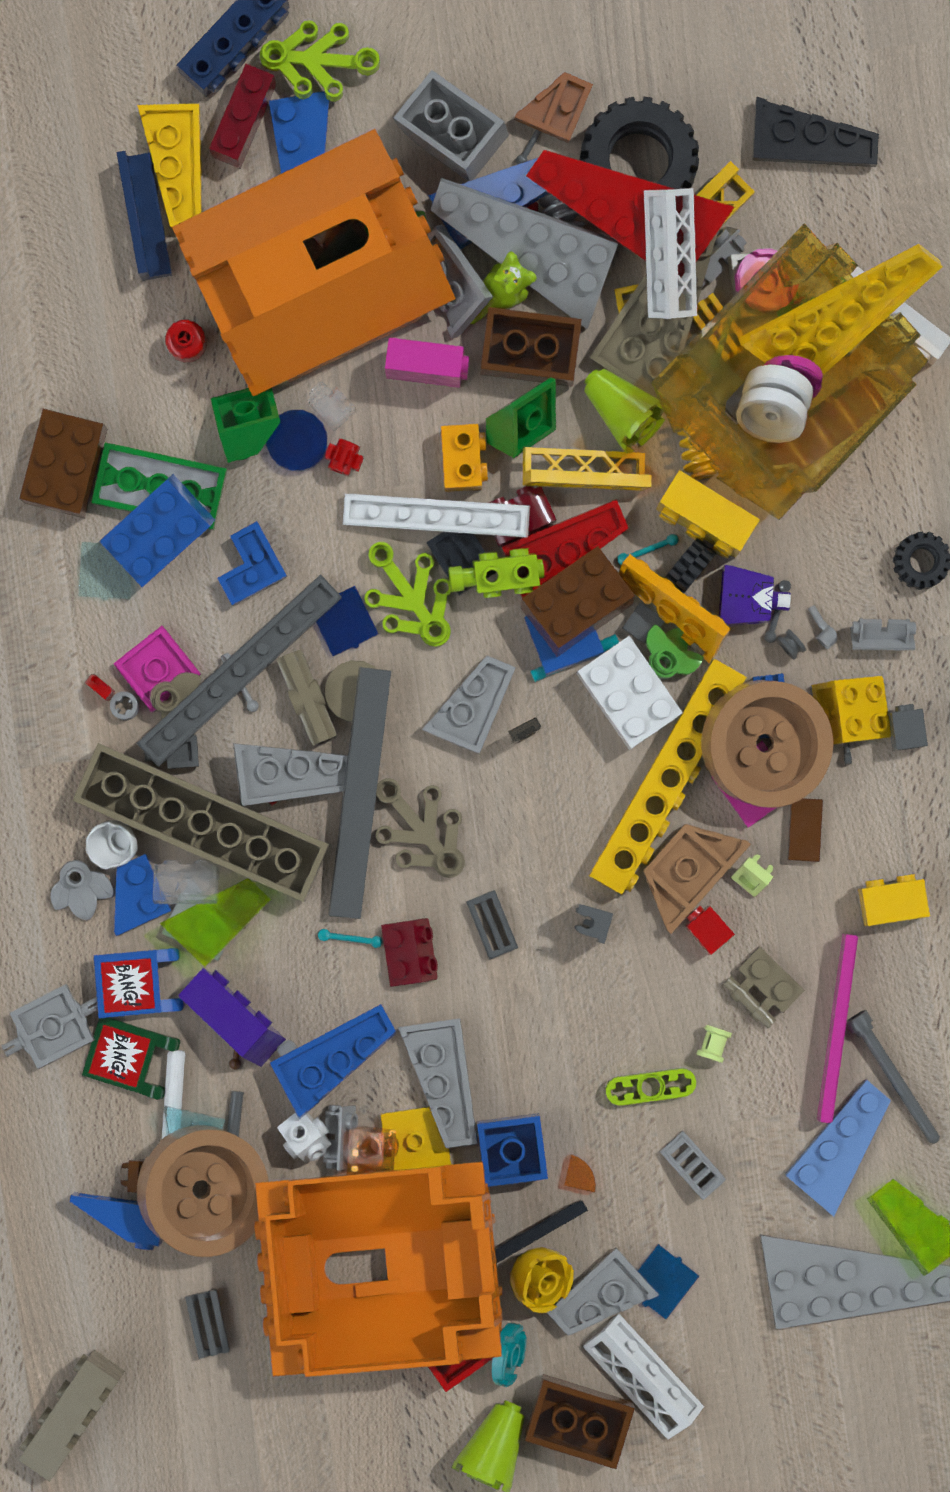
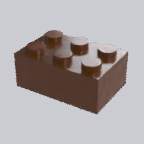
(530, 346)
(63, 463)
(577, 601)
(579, 1421)

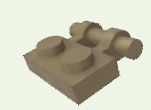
(770, 980)

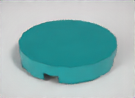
(513, 1353)

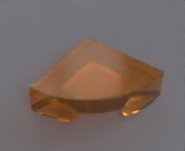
(579, 1175)

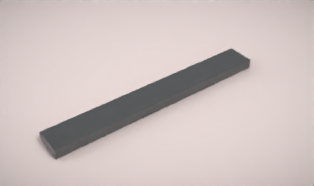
(239, 670)
(359, 792)

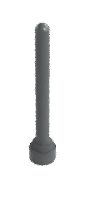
(862, 1027)

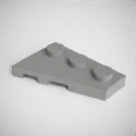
(465, 283)
(473, 707)
(602, 1292)

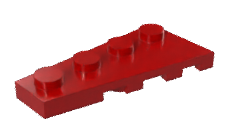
(571, 539)

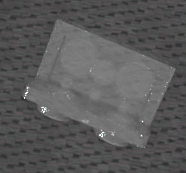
(185, 882)

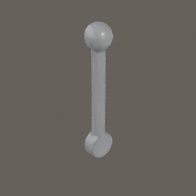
(252, 705)

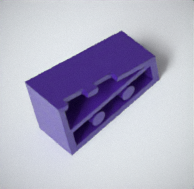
(232, 1017)

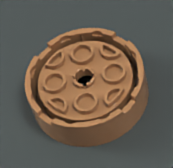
(798, 736)
(228, 1209)

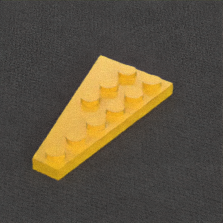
(844, 315)

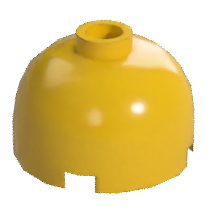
(541, 1279)

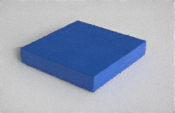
(585, 650)

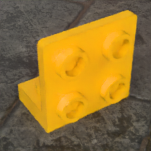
(855, 708)

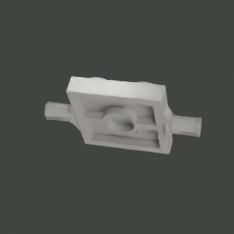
(51, 1026)

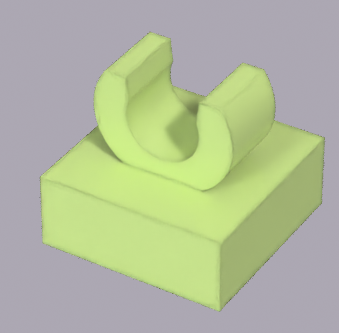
(753, 876)

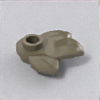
(179, 689)

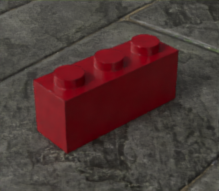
(243, 116)

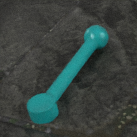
(671, 540)
(325, 935)

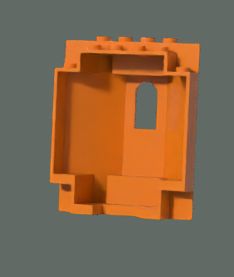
(263, 285)
(434, 1239)

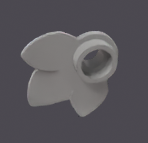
(80, 894)

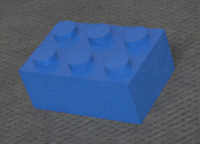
(157, 530)

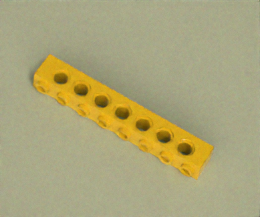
(605, 870)

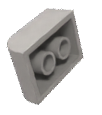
(451, 126)

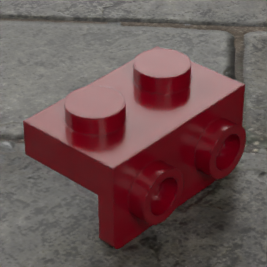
(409, 952)

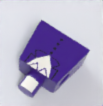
(749, 597)

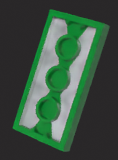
(132, 474)

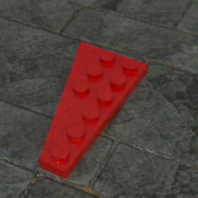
(617, 201)

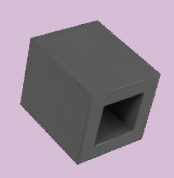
(907, 728)

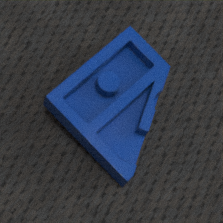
(135, 896)

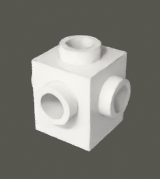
(304, 1137)

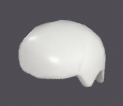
(111, 844)

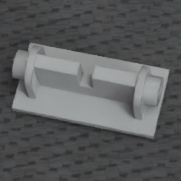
(725, 245)
(870, 635)
(338, 1122)

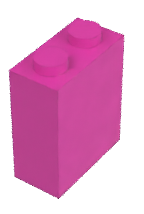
(426, 362)

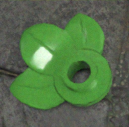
(672, 651)

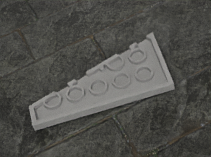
(565, 257)
(834, 1283)

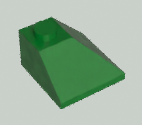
(523, 420)
(245, 422)

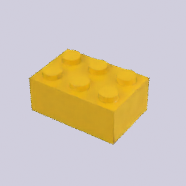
(706, 515)

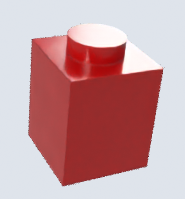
(708, 929)

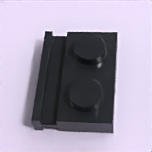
(456, 549)

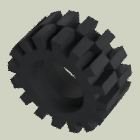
(690, 565)
(908, 573)

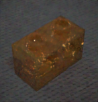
(362, 1156)

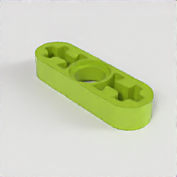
(672, 1076)

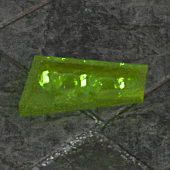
(210, 927)
(914, 1226)

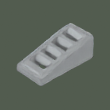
(712, 1184)

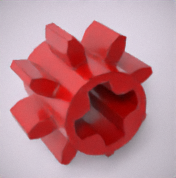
(343, 457)

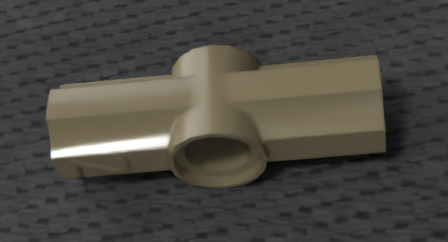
(306, 697)

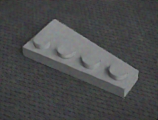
(442, 1069)

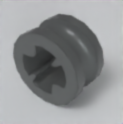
(791, 644)

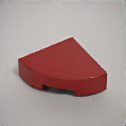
(100, 687)

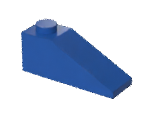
(119, 1216)

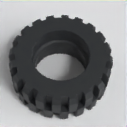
(650, 120)

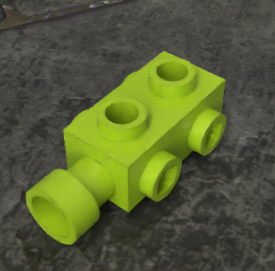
(506, 573)

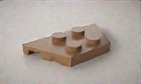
(689, 870)

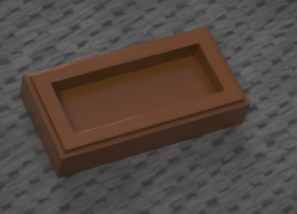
(805, 830)

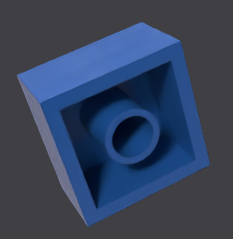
(512, 1149)

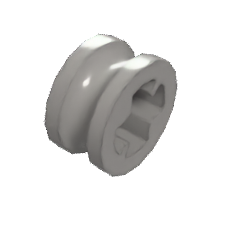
(129, 714)

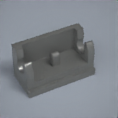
(598, 924)

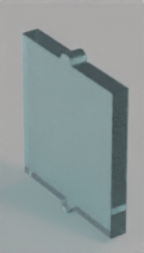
(102, 574)

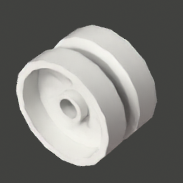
(774, 403)

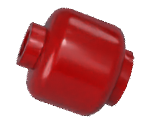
(193, 348)

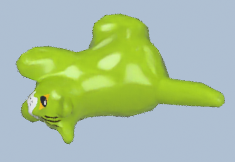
(507, 284)

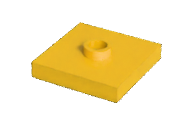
(417, 1137)

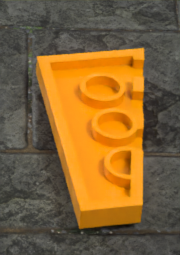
(675, 607)

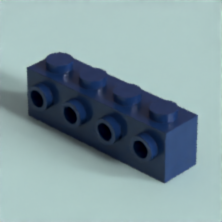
(229, 41)

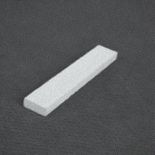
(436, 515)

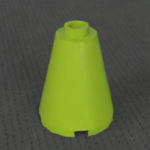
(625, 409)
(494, 1448)

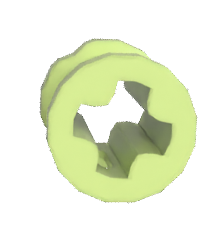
(714, 1043)

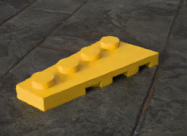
(175, 149)

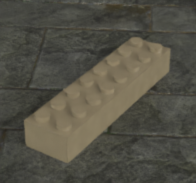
(201, 822)

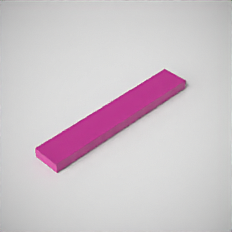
(837, 1028)

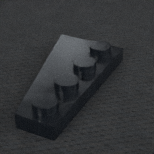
(804, 138)

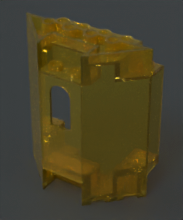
(843, 414)

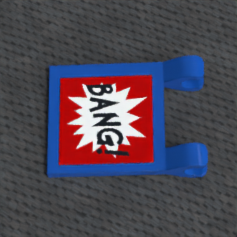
(130, 983)

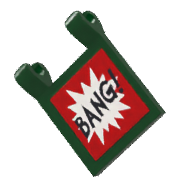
(124, 1055)

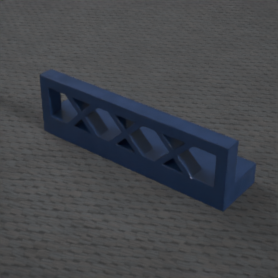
(144, 215)

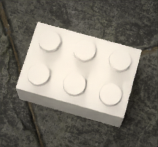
(629, 692)

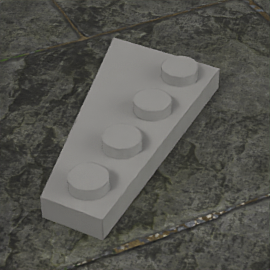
(285, 774)

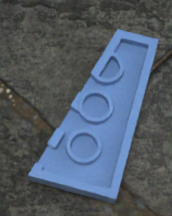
(836, 1153)

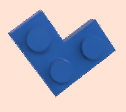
(259, 569)

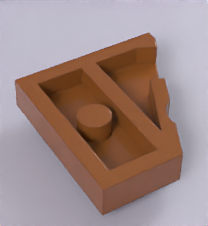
(557, 107)

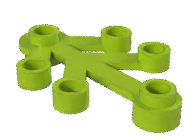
(315, 58)
(412, 599)

